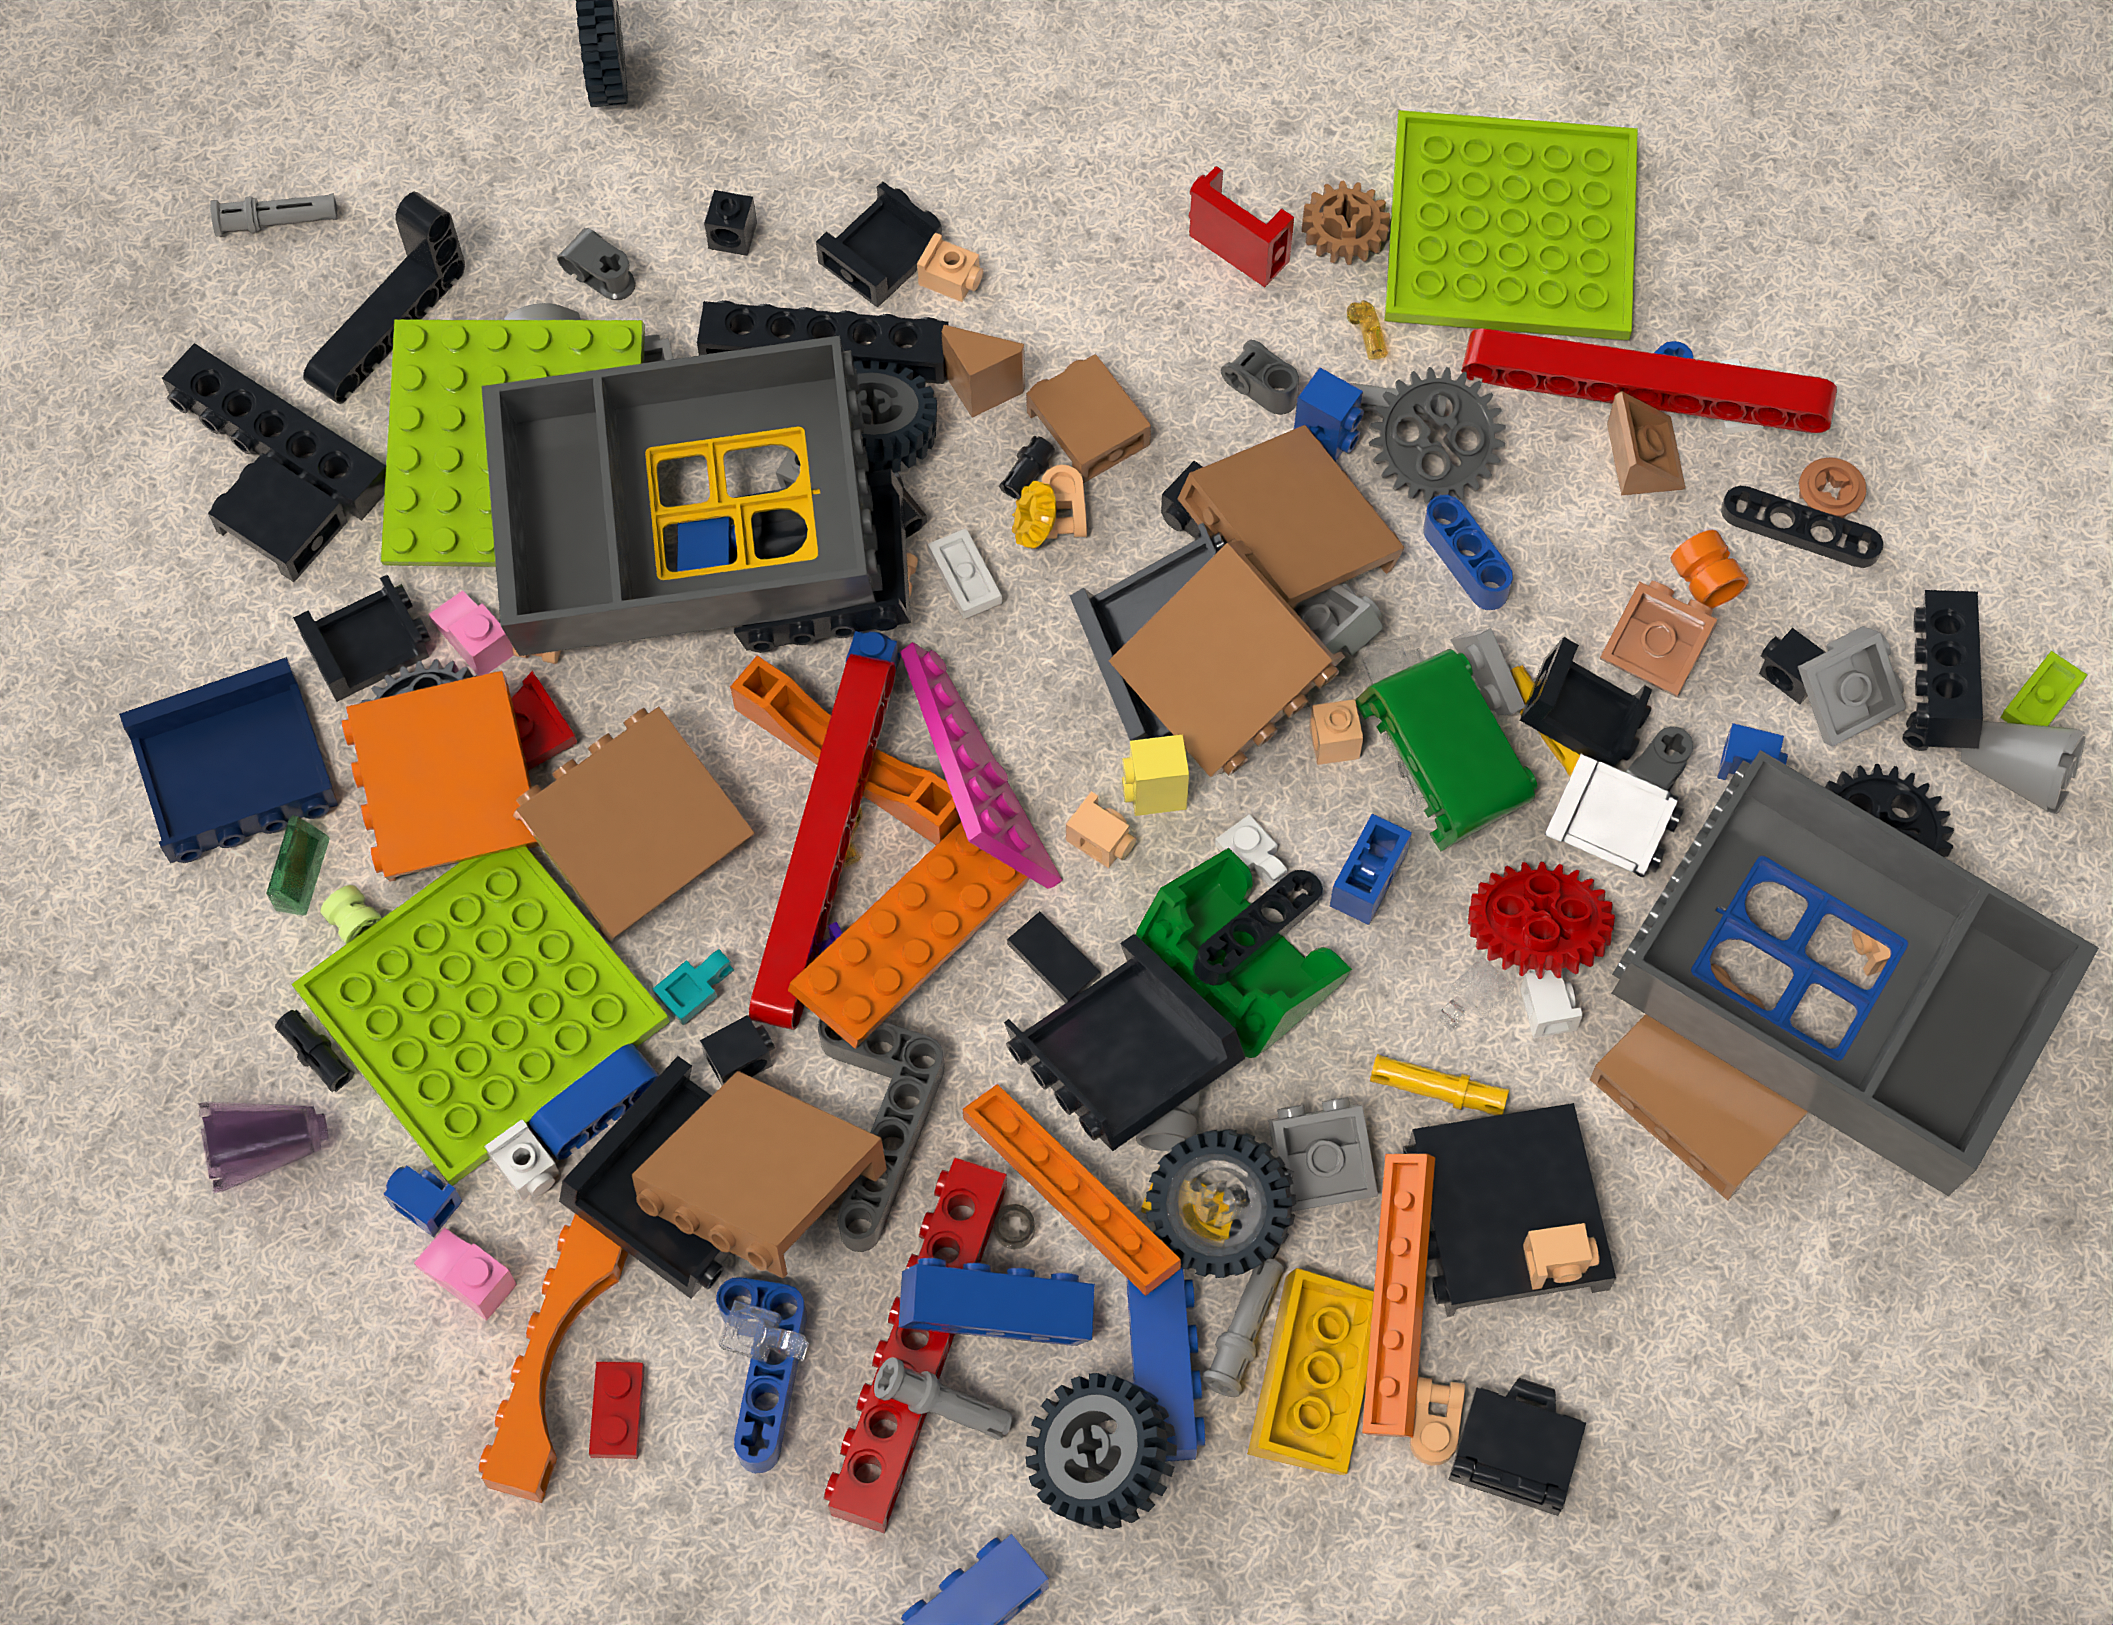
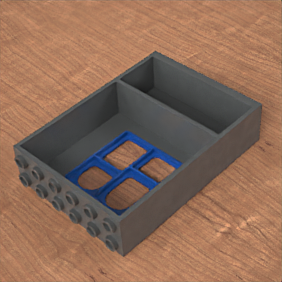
(1939, 1032)

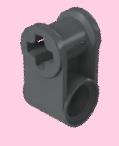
(598, 265)
(1257, 375)
(1659, 767)

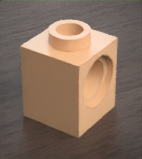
(1336, 732)

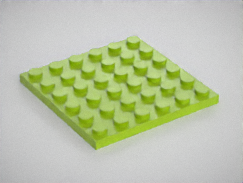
(1512, 225)
(436, 428)
(478, 1004)

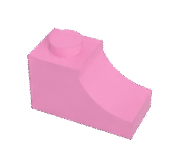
(473, 633)
(466, 1273)

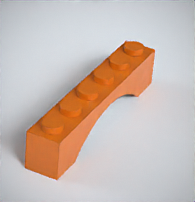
(789, 714)
(522, 1449)

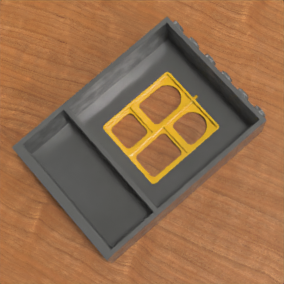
(584, 511)

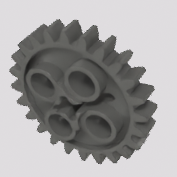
(1468, 413)

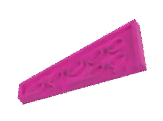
(976, 780)

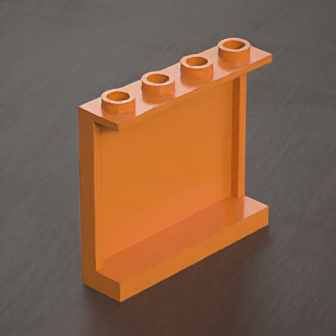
(440, 774)

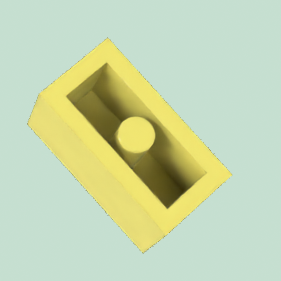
(1156, 775)

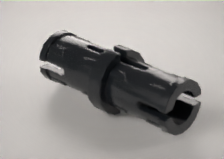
(314, 1050)

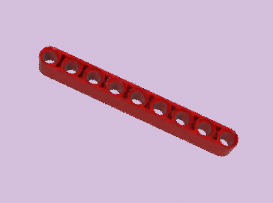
(1656, 379)
(822, 838)

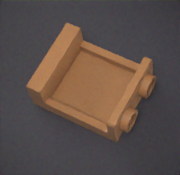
(1089, 416)

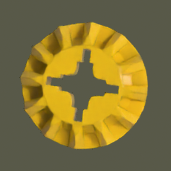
(1034, 514)

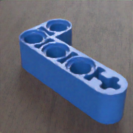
(762, 1376)

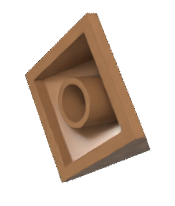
(982, 368)
(1643, 447)

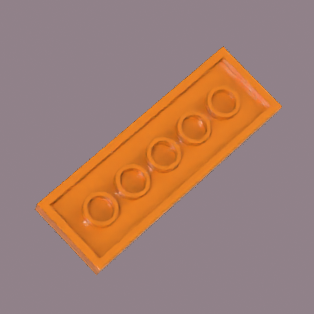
(905, 936)

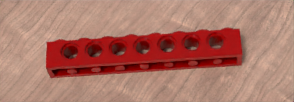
(873, 1502)

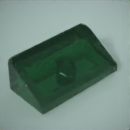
(297, 867)

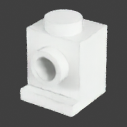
(1549, 1004)
(512, 1146)

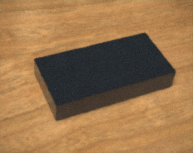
(1053, 957)

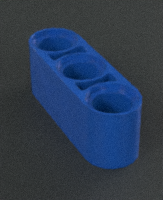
(1466, 534)
(592, 1100)

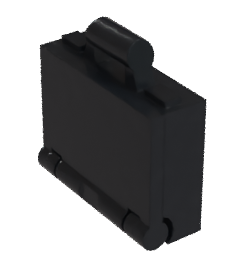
(1518, 1447)

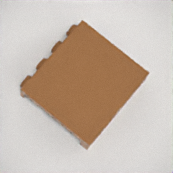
(1293, 514)
(1225, 661)
(633, 821)
(1695, 1101)
(755, 1170)

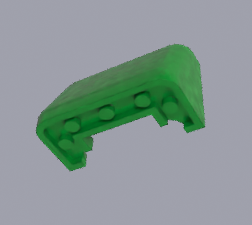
(1450, 745)
(1268, 992)

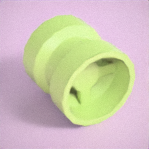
(349, 912)

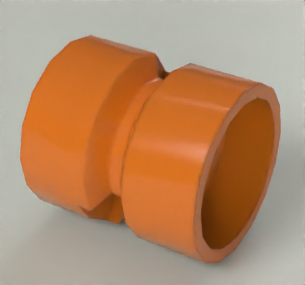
(1706, 565)

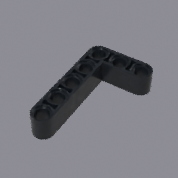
(416, 284)

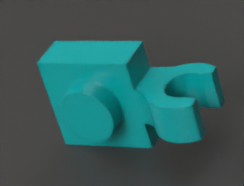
(689, 989)

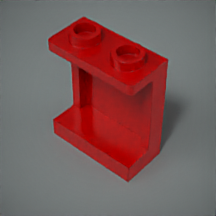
(1236, 234)

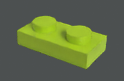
(2045, 692)

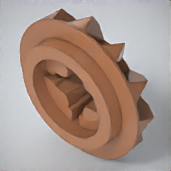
(1839, 474)

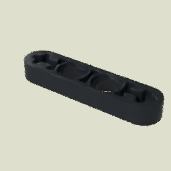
(1803, 520)
(1254, 923)

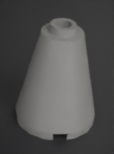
(2028, 760)

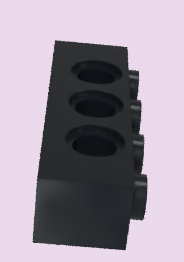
(1950, 669)

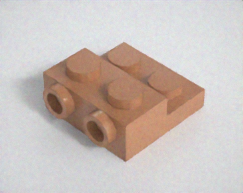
(1659, 637)

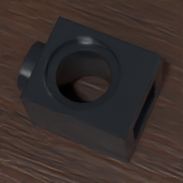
(730, 222)
(1782, 663)
(738, 1049)

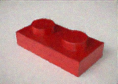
(616, 1410)

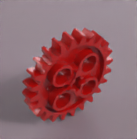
(1541, 920)

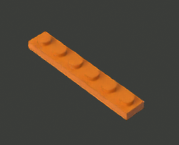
(1072, 1189)
(1398, 1295)

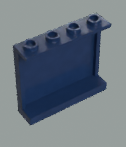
(229, 760)

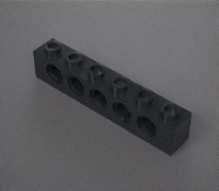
(887, 333)
(202, 373)

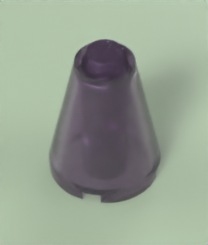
(256, 1139)

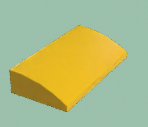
(1314, 1374)

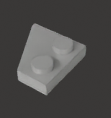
(1490, 670)

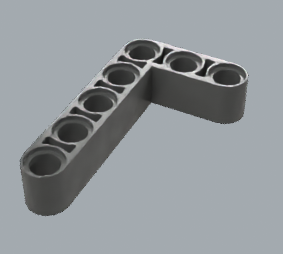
(890, 1120)

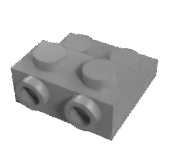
(1341, 618)
(1852, 685)
(1325, 1152)

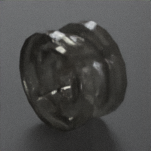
(1026, 1219)

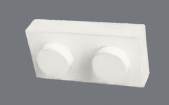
(964, 573)

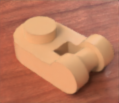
(1069, 494)
(1433, 1435)

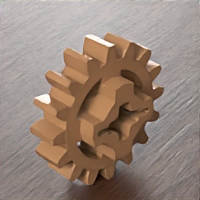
(1326, 225)

